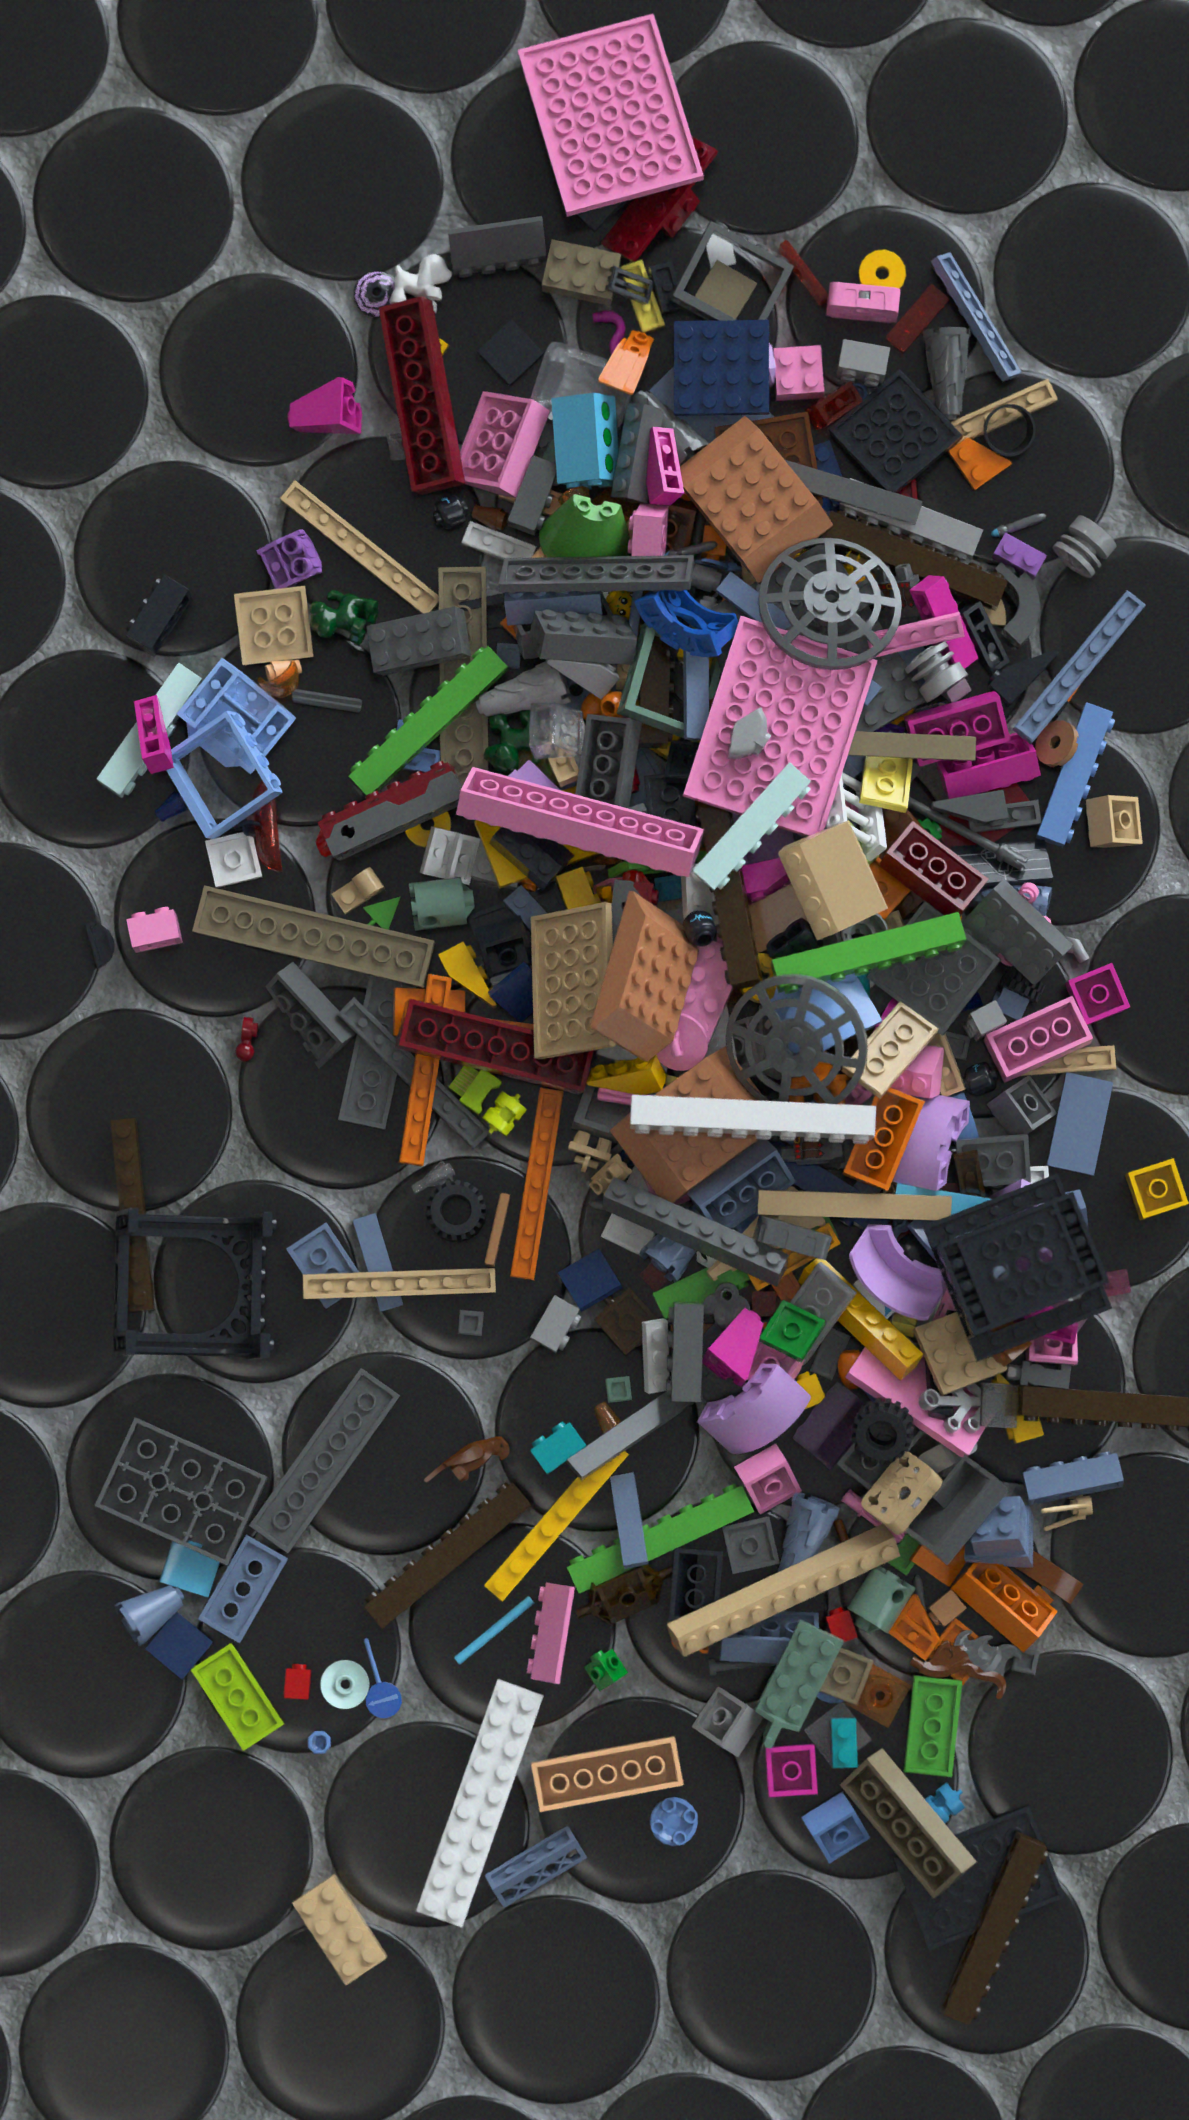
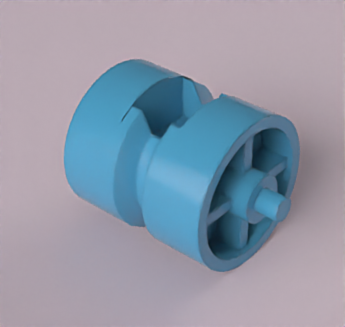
(946, 1802)

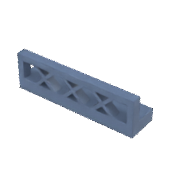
(533, 1863)

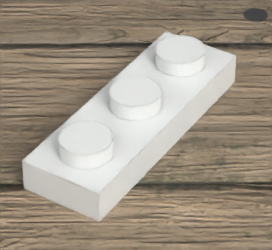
(655, 1355)

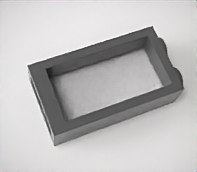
(601, 1115)

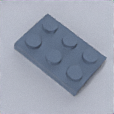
(321, 1254)

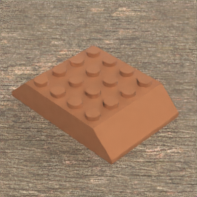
(752, 497)
(645, 980)
(681, 1162)

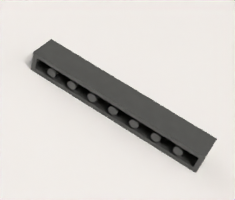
(695, 1231)

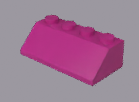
(992, 768)

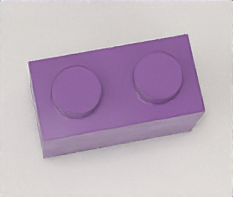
(1019, 556)

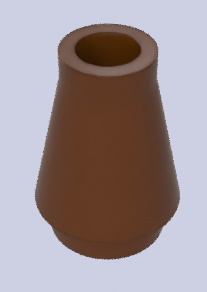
(492, 517)

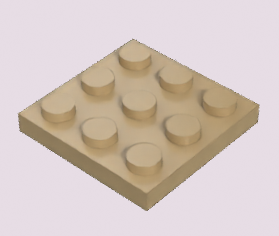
(273, 625)
(951, 1356)

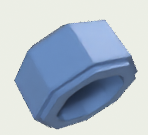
(319, 1742)

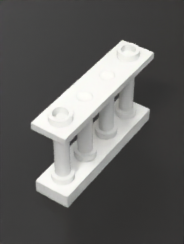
(868, 817)

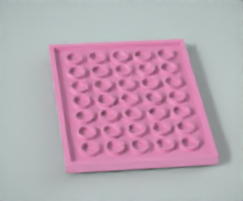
(610, 115)
(807, 715)

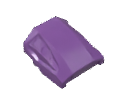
(291, 559)

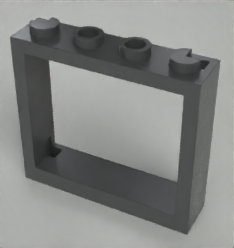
(741, 241)

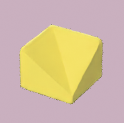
(904, 1324)

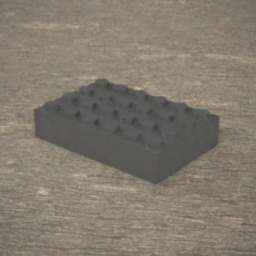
(181, 1491)

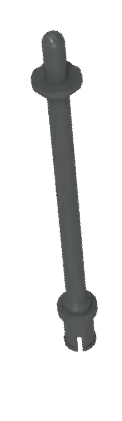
(1002, 852)

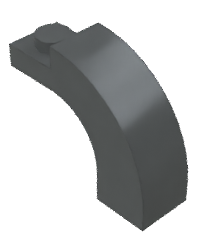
(1028, 605)

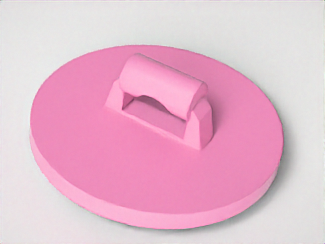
(688, 1046)

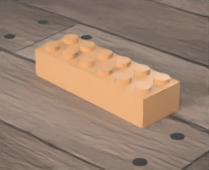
(607, 1773)

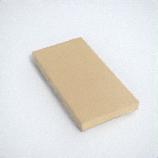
(893, 1048)

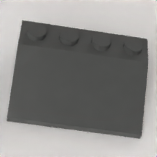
(497, 246)

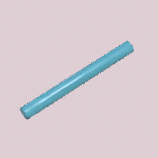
(494, 1630)

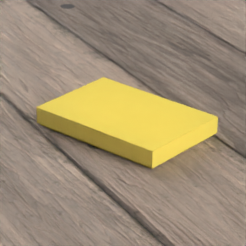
(886, 782)

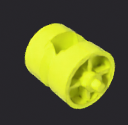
(504, 1113)

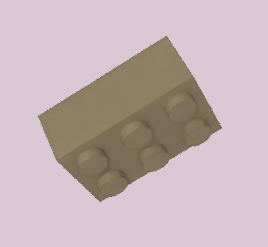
(579, 272)

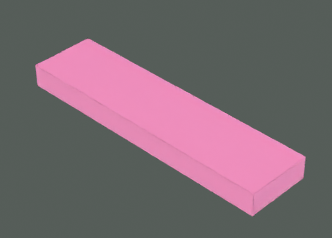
(923, 633)

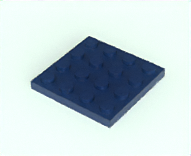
(721, 367)

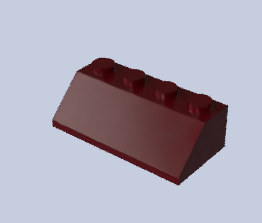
(933, 871)

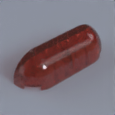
(268, 832)

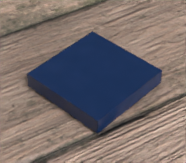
(515, 992)
(590, 1280)
(179, 1645)

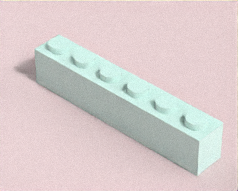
(127, 760)
(751, 826)

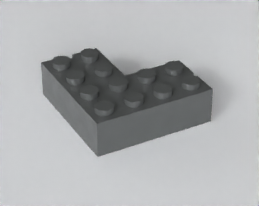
(1018, 931)
(956, 1510)

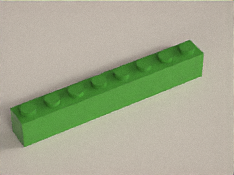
(429, 722)
(873, 951)
(699, 1285)
(664, 1537)

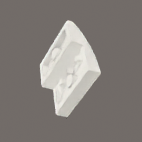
(449, 855)

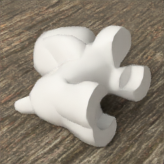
(431, 272)

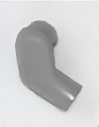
(1078, 950)

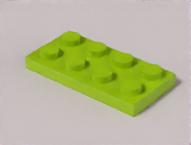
(237, 1696)

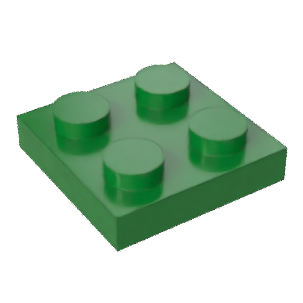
(792, 1331)

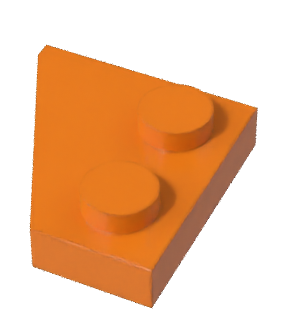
(977, 462)
(915, 1629)

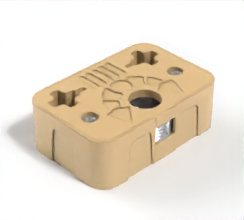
(901, 1492)

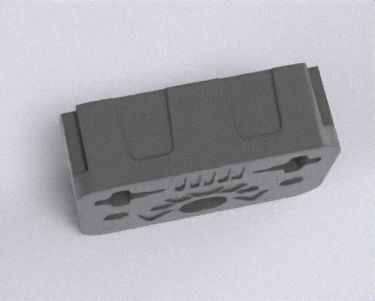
(792, 1237)

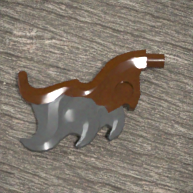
(971, 1656)

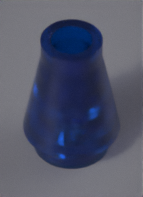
(171, 807)

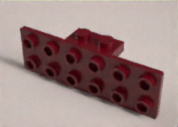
(654, 212)

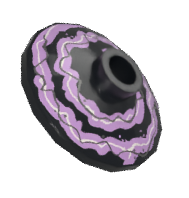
(363, 295)

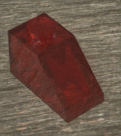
(833, 405)

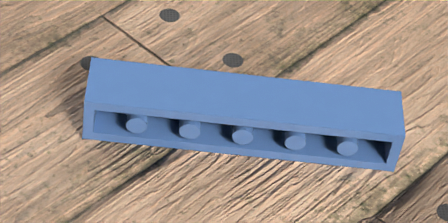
(1074, 775)

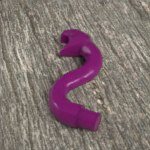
(611, 316)

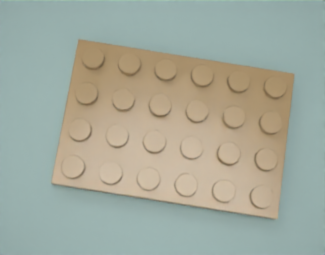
(567, 977)

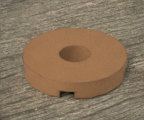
(1049, 736)

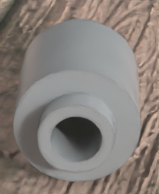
(705, 578)

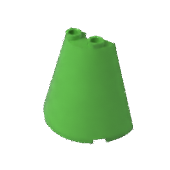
(585, 530)

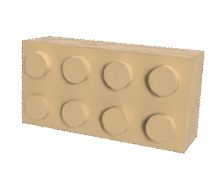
(340, 1929)

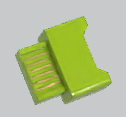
(474, 1087)

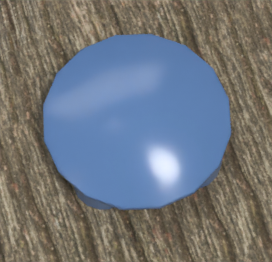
(673, 1821)

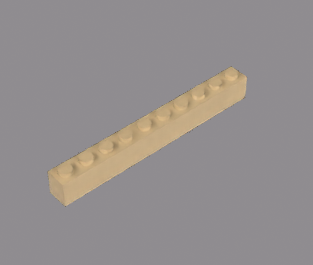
(783, 1590)

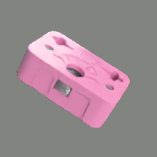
(863, 302)

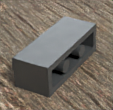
(534, 496)

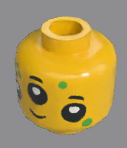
(620, 602)

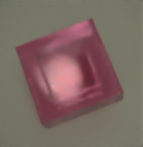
(1118, 1284)

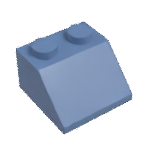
(835, 1827)

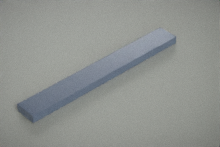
(746, 600)
(1078, 667)

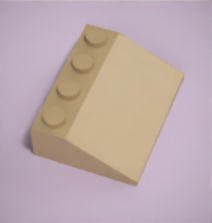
(832, 879)

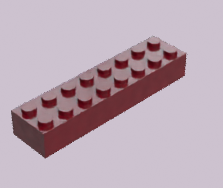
(421, 395)
(487, 1046)

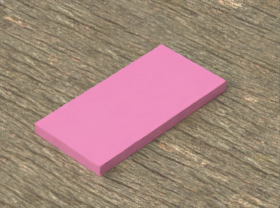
(881, 1383)

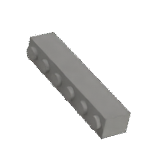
(931, 527)

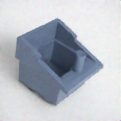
(1004, 1536)

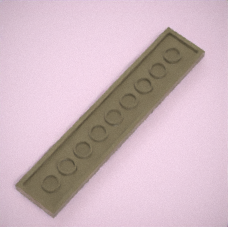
(466, 737)
(313, 936)

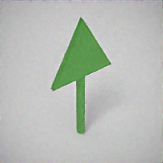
(382, 912)

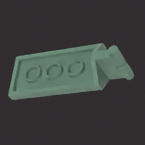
(796, 1679)

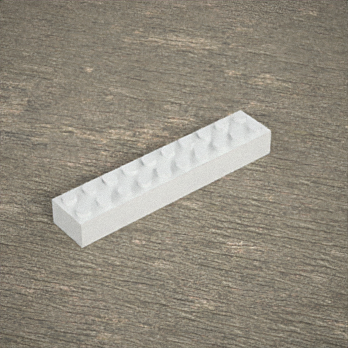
(752, 1118)
(479, 1803)

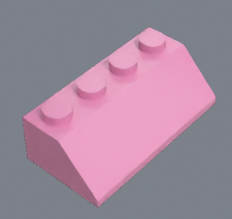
(552, 1632)

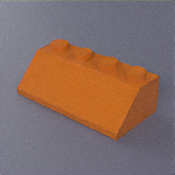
(880, 1157)
(1005, 1602)

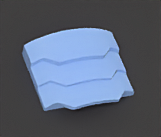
(233, 691)
(850, 988)

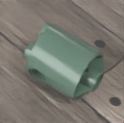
(440, 903)
(880, 1600)

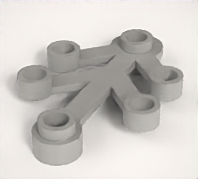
(930, 1400)

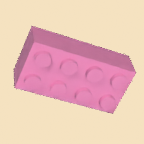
(708, 989)
(1038, 1039)

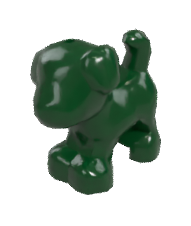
(326, 620)
(505, 755)

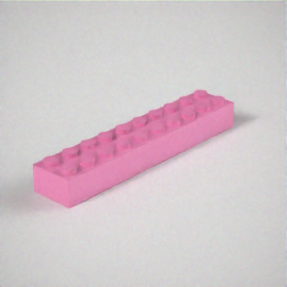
(580, 822)

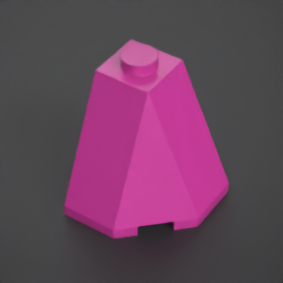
(327, 410)
(735, 1348)

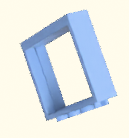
(191, 795)

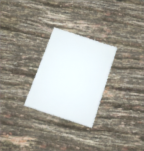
(720, 250)

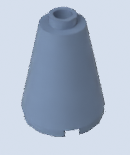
(149, 1612)

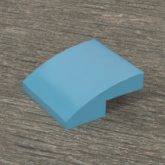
(189, 1569)

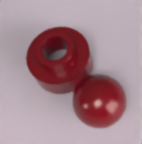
(245, 1050)

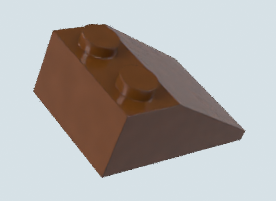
(681, 524)

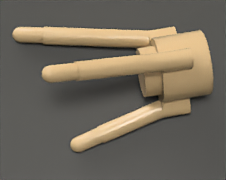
(1080, 1506)

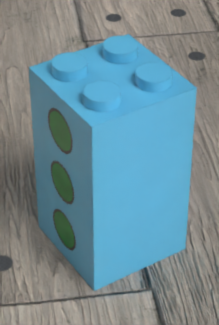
(585, 440)

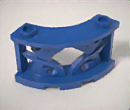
(713, 628)

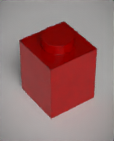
(841, 1624)
(297, 1682)

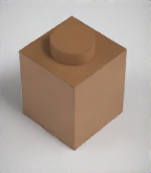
(945, 1608)

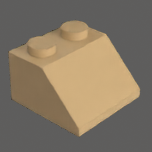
(1113, 821)

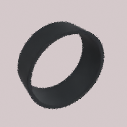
(1031, 429)

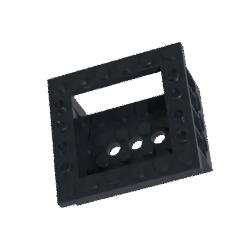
(988, 1302)

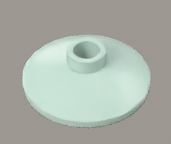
(332, 1680)

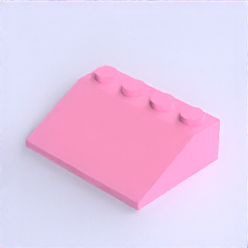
(501, 442)

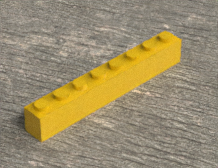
(549, 1529)

